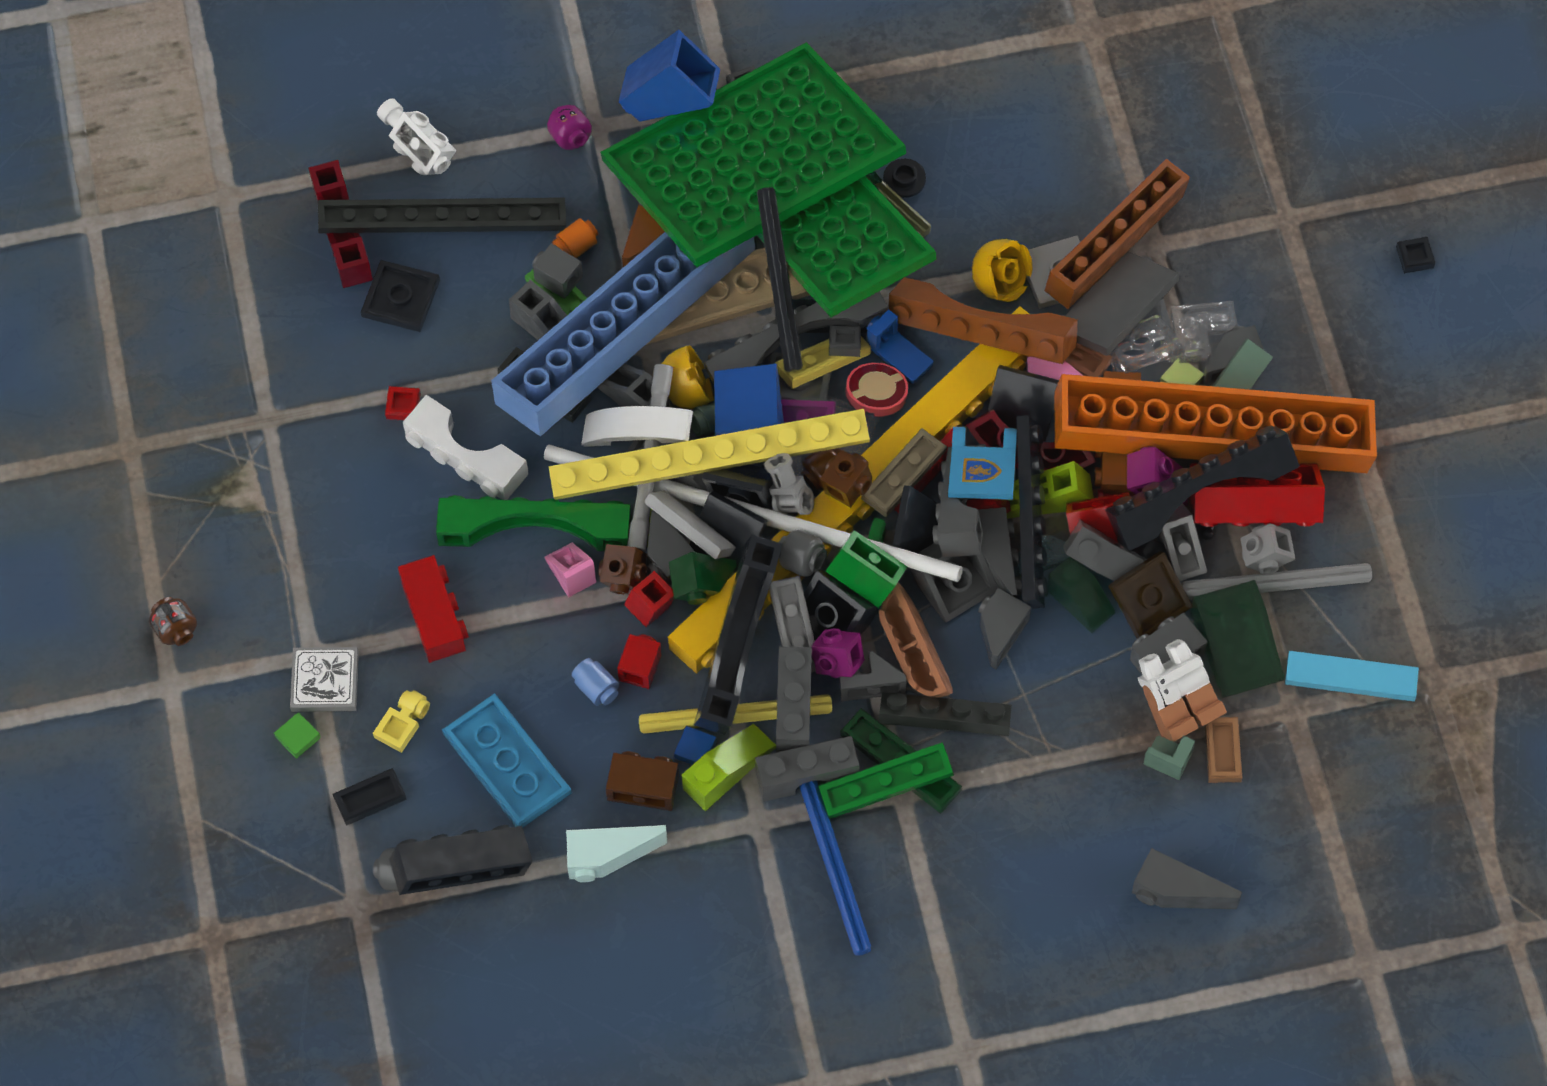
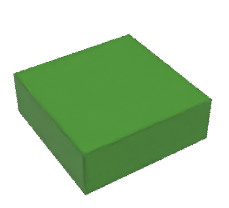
(297, 735)

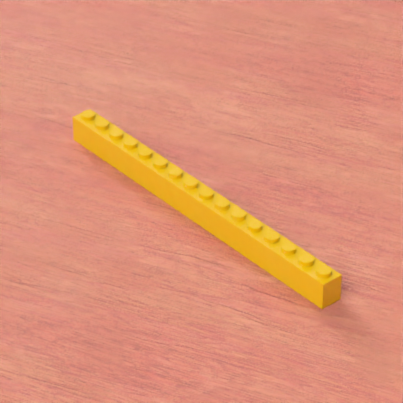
(937, 412)

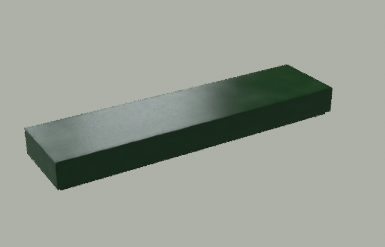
(883, 745)

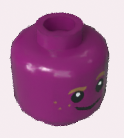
(569, 127)

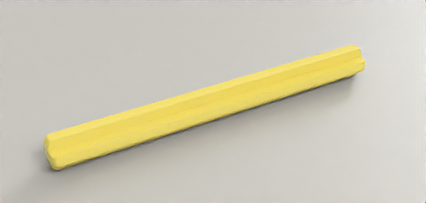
(744, 713)

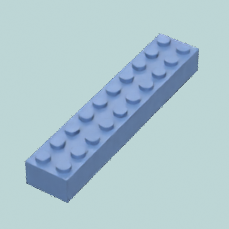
(606, 331)

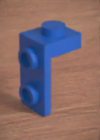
(895, 348)

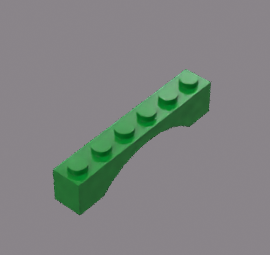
(467, 521)

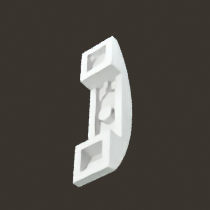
(637, 423)

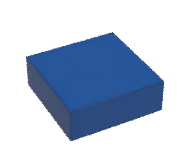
(694, 745)

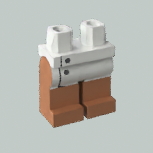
(1179, 691)

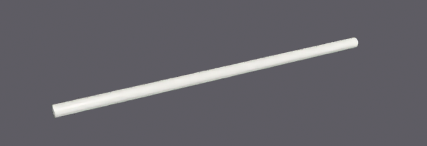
(782, 521)

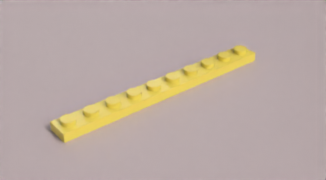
(708, 454)

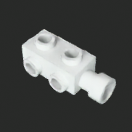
(417, 138)

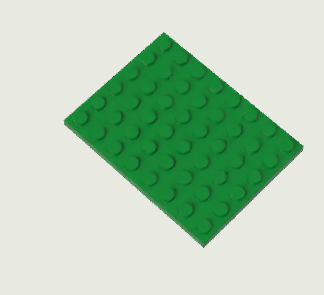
(775, 128)

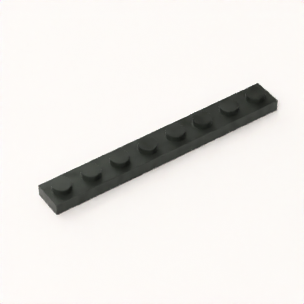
(441, 215)

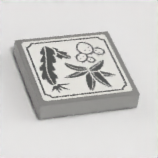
(324, 679)

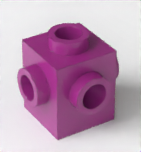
(837, 653)

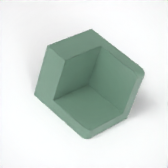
(1169, 756)

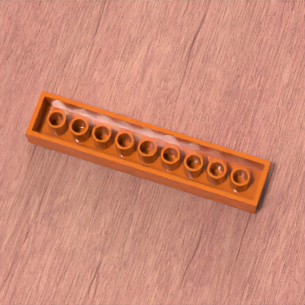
(1205, 420)

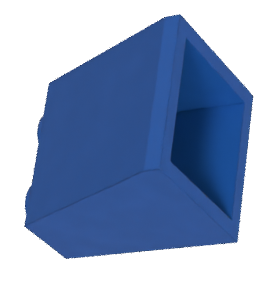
(669, 80)

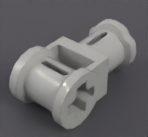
(787, 487)

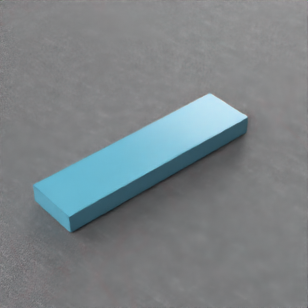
(1351, 676)

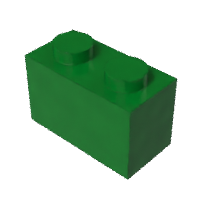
(866, 569)

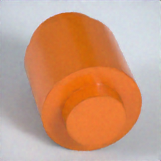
(577, 238)

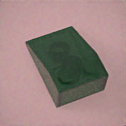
(1238, 638)

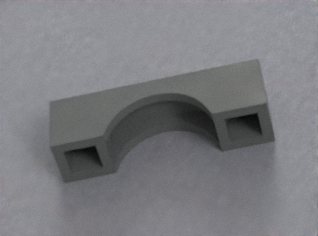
(958, 526)

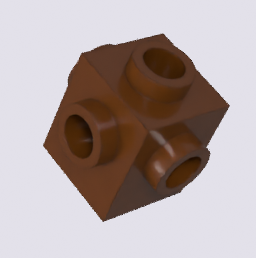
(846, 477)
(622, 568)

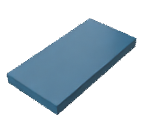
(506, 761)

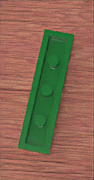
(886, 780)

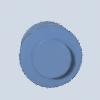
(595, 682)

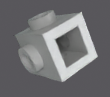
(1267, 548)

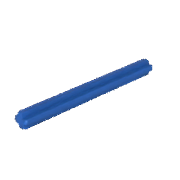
(835, 868)

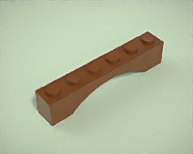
(1034, 335)

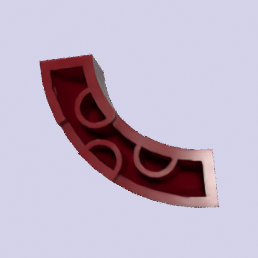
(989, 430)

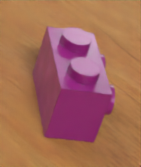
(1147, 467)

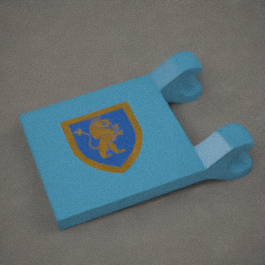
(982, 470)

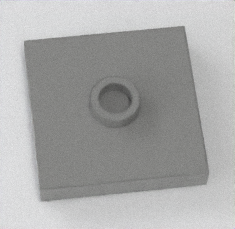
(1043, 261)

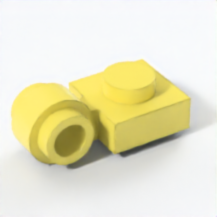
(399, 727)

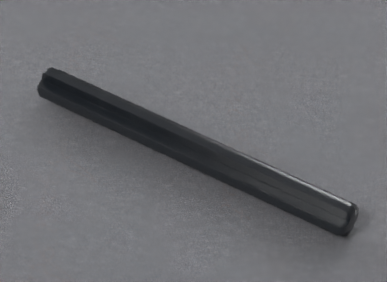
(779, 279)

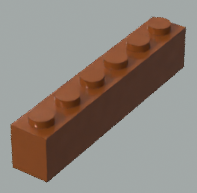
(1116, 234)

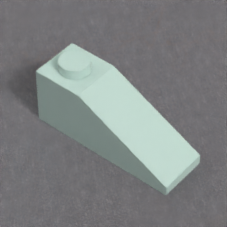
(605, 850)

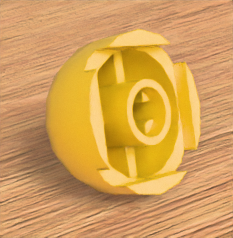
(1002, 269)
(688, 382)

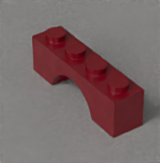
(346, 247)

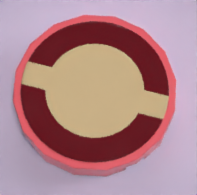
(877, 389)

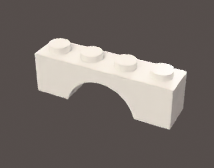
(495, 470)

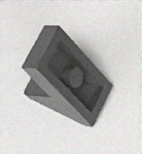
(882, 678)

